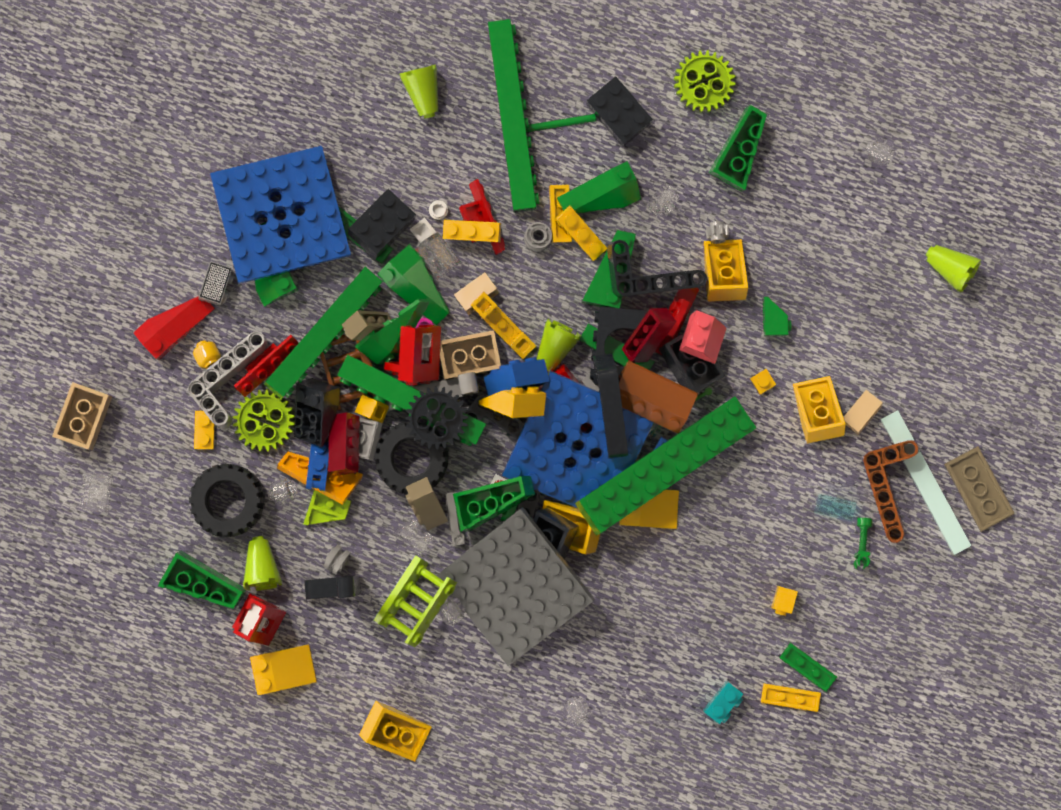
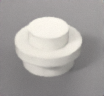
(438, 210)

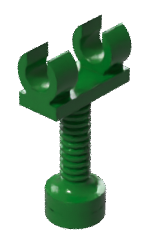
(862, 555)

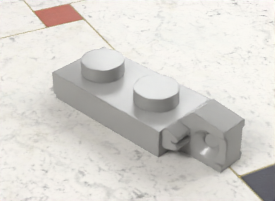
(456, 536)

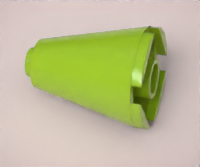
(422, 89)
(953, 266)
(556, 343)
(260, 566)

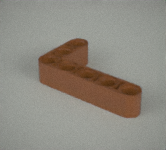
(885, 485)

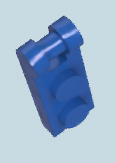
(318, 467)

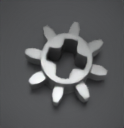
(717, 232)

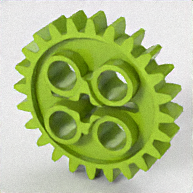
(696, 66)
(270, 404)

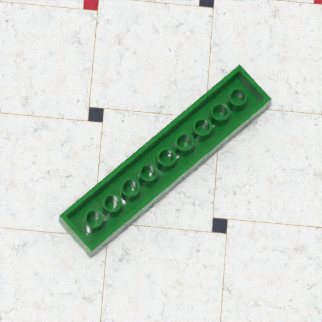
(665, 466)

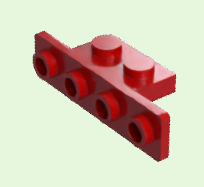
(480, 211)
(679, 309)
(265, 365)

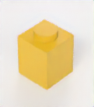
(372, 409)
(784, 600)

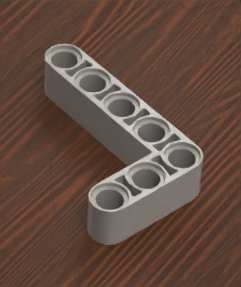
(224, 376)
(463, 386)

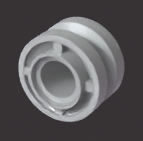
(544, 230)
(337, 559)

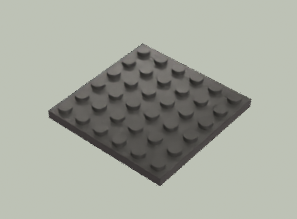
(516, 586)

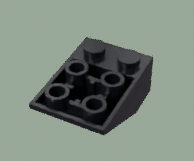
(315, 410)

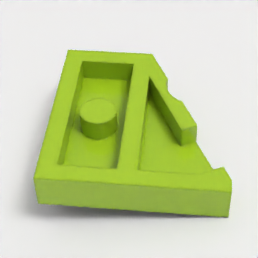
(325, 509)

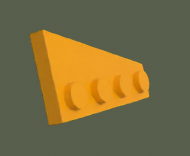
(337, 486)

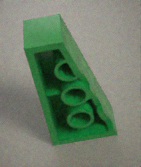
(737, 154)
(600, 289)
(488, 501)
(200, 581)

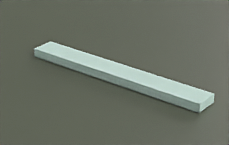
(927, 485)

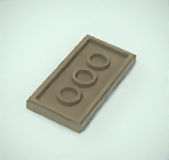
(979, 489)

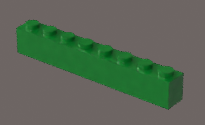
(322, 333)
(399, 394)

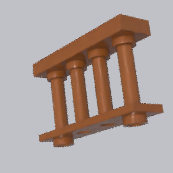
(340, 359)

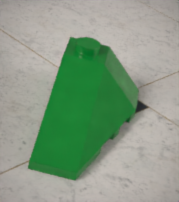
(607, 191)
(411, 281)
(275, 287)
(385, 344)

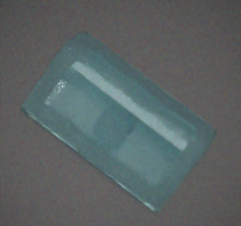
(835, 507)

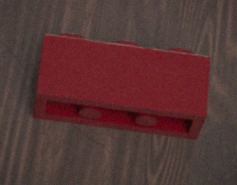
(649, 335)
(344, 444)

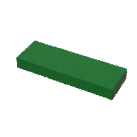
(808, 667)

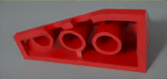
(170, 327)

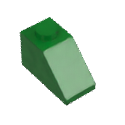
(774, 319)

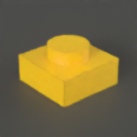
(763, 381)

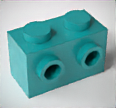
(723, 702)

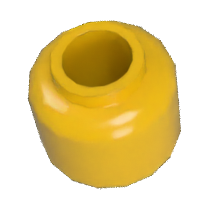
(206, 354)

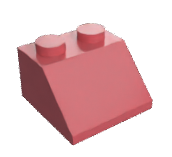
(703, 337)

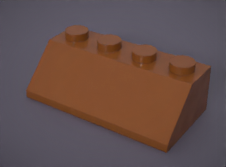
(655, 397)

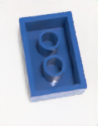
(517, 374)

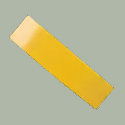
(502, 325)

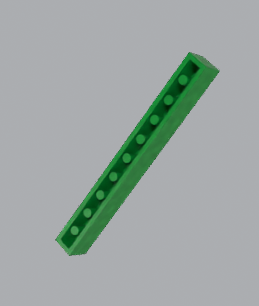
(512, 116)

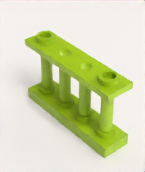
(400, 592)

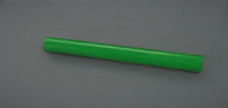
(561, 123)

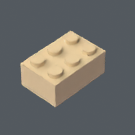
(469, 354)
(82, 416)

